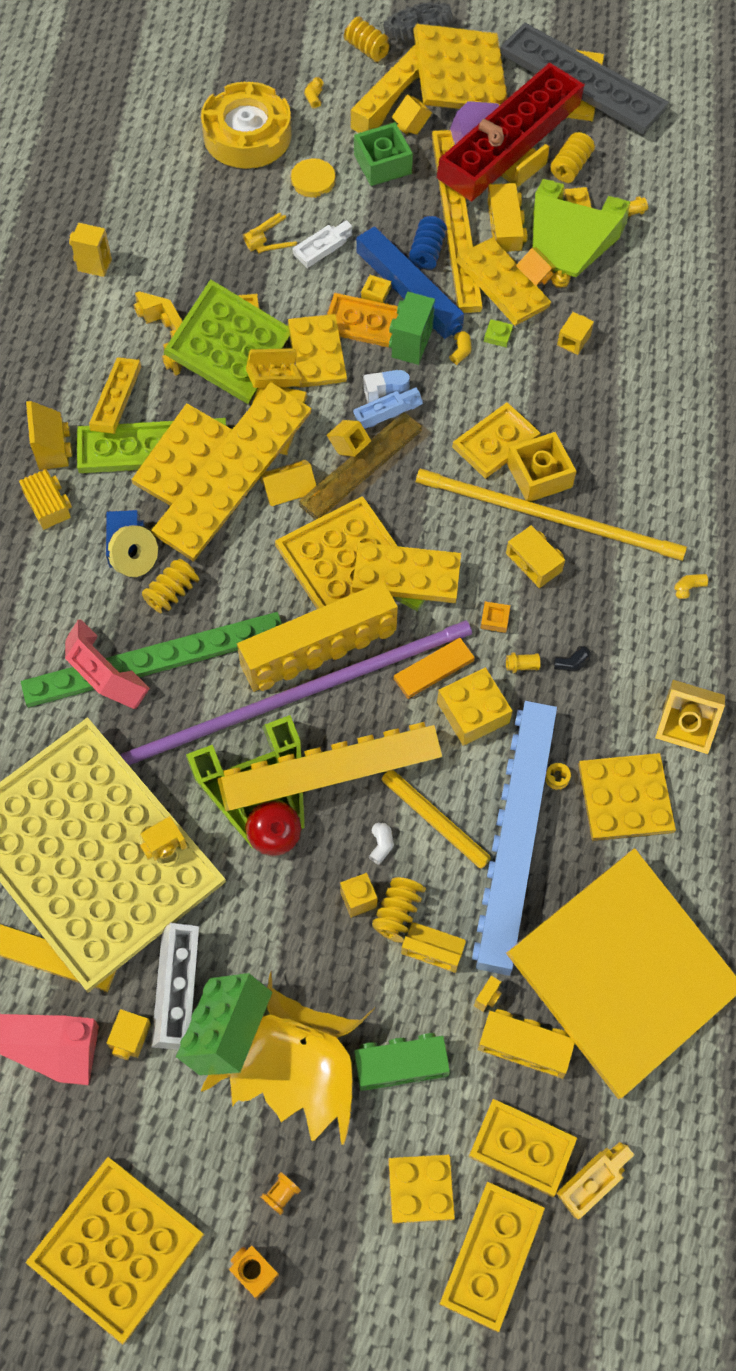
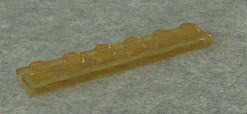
(360, 467)

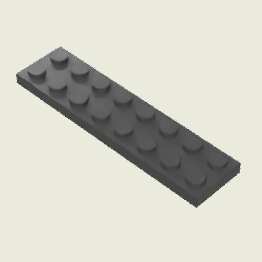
(602, 87)

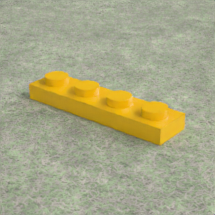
(115, 395)

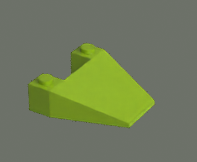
(573, 233)
(206, 769)

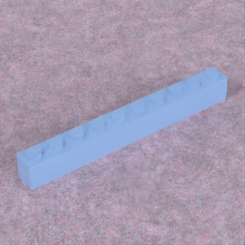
(516, 838)

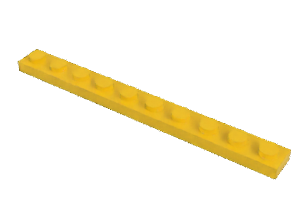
(457, 232)

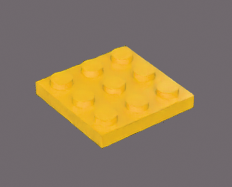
(626, 797)

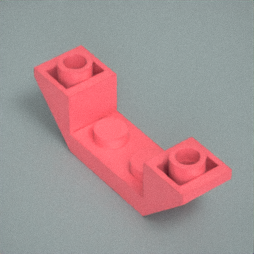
(98, 672)

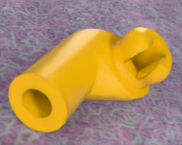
(312, 92)
(560, 280)
(464, 347)
(687, 582)

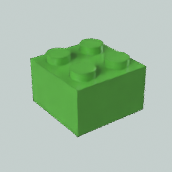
(383, 154)
(412, 327)

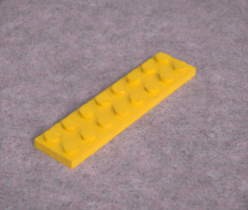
(231, 471)

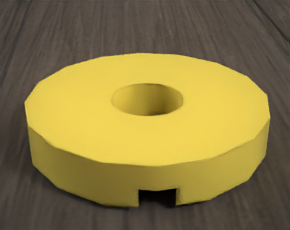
(146, 550)

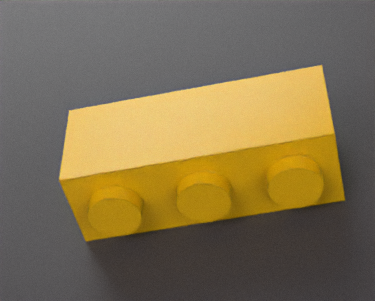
(506, 216)
(526, 1043)

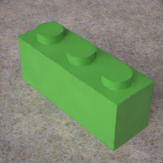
(401, 1062)

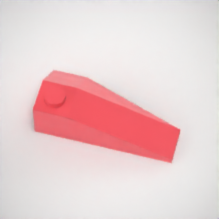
(51, 1045)

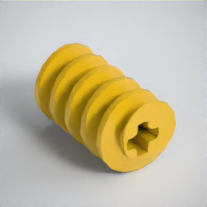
(367, 39)
(572, 157)
(169, 584)
(396, 906)

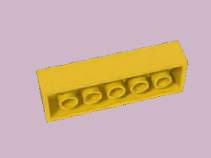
(318, 637)

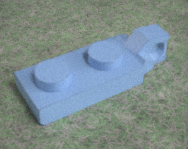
(387, 407)

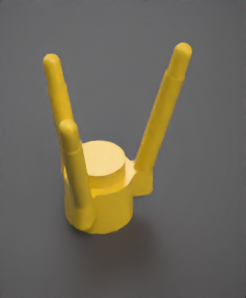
(255, 238)

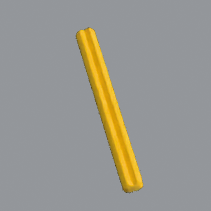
(436, 819)

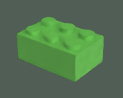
(224, 1024)

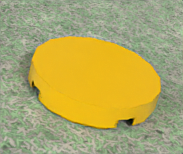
(313, 177)

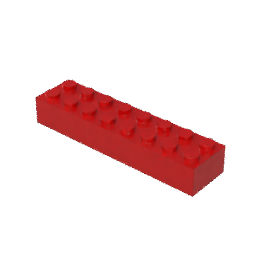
(524, 120)

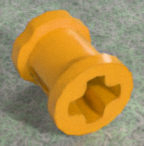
(280, 1193)

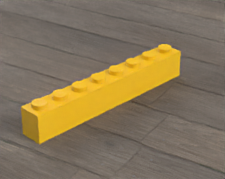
(328, 767)

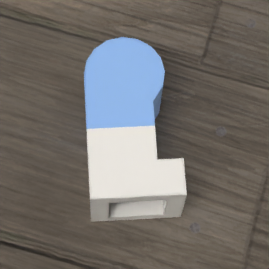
(385, 383)

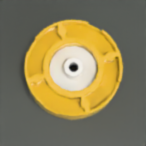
(246, 125)

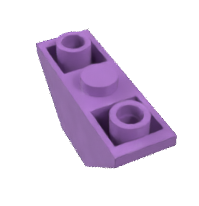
(470, 116)

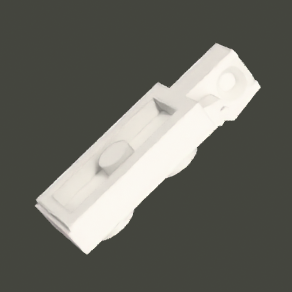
(322, 243)

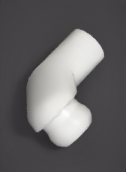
(384, 840)

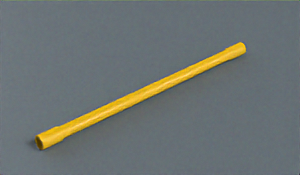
(662, 547)

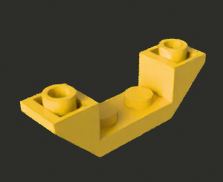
(156, 308)

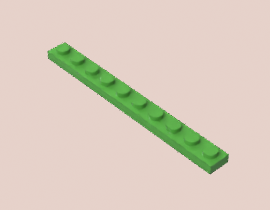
(150, 659)

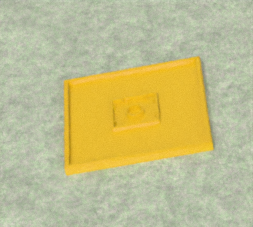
(625, 972)

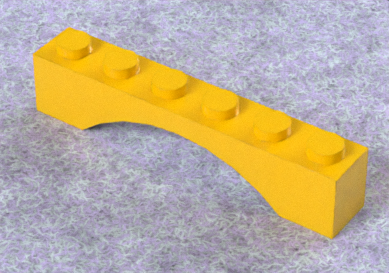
(377, 102)

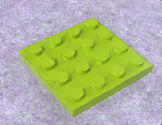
(218, 339)

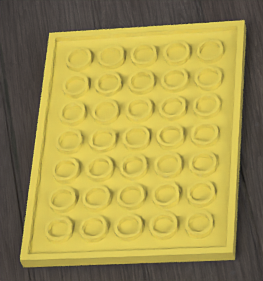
(77, 859)

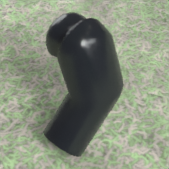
(575, 661)

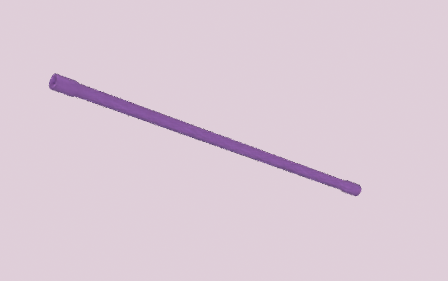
(260, 707)

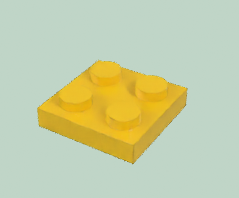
(421, 1189)

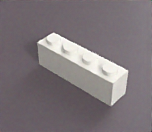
(175, 985)

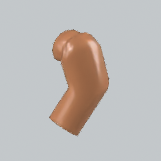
(494, 132)

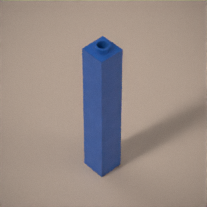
(405, 276)

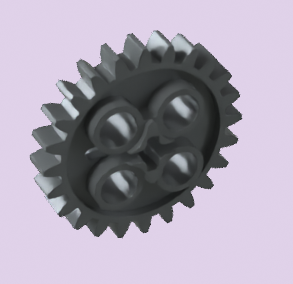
(403, 22)

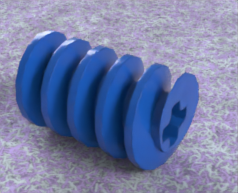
(427, 242)

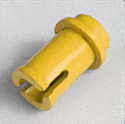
(638, 206)
(522, 662)

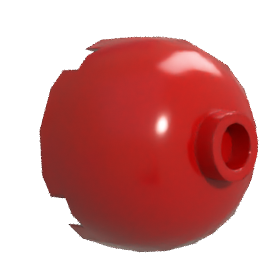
(273, 828)

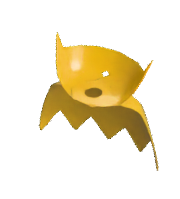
(297, 1074)

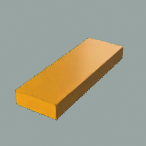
(434, 668)

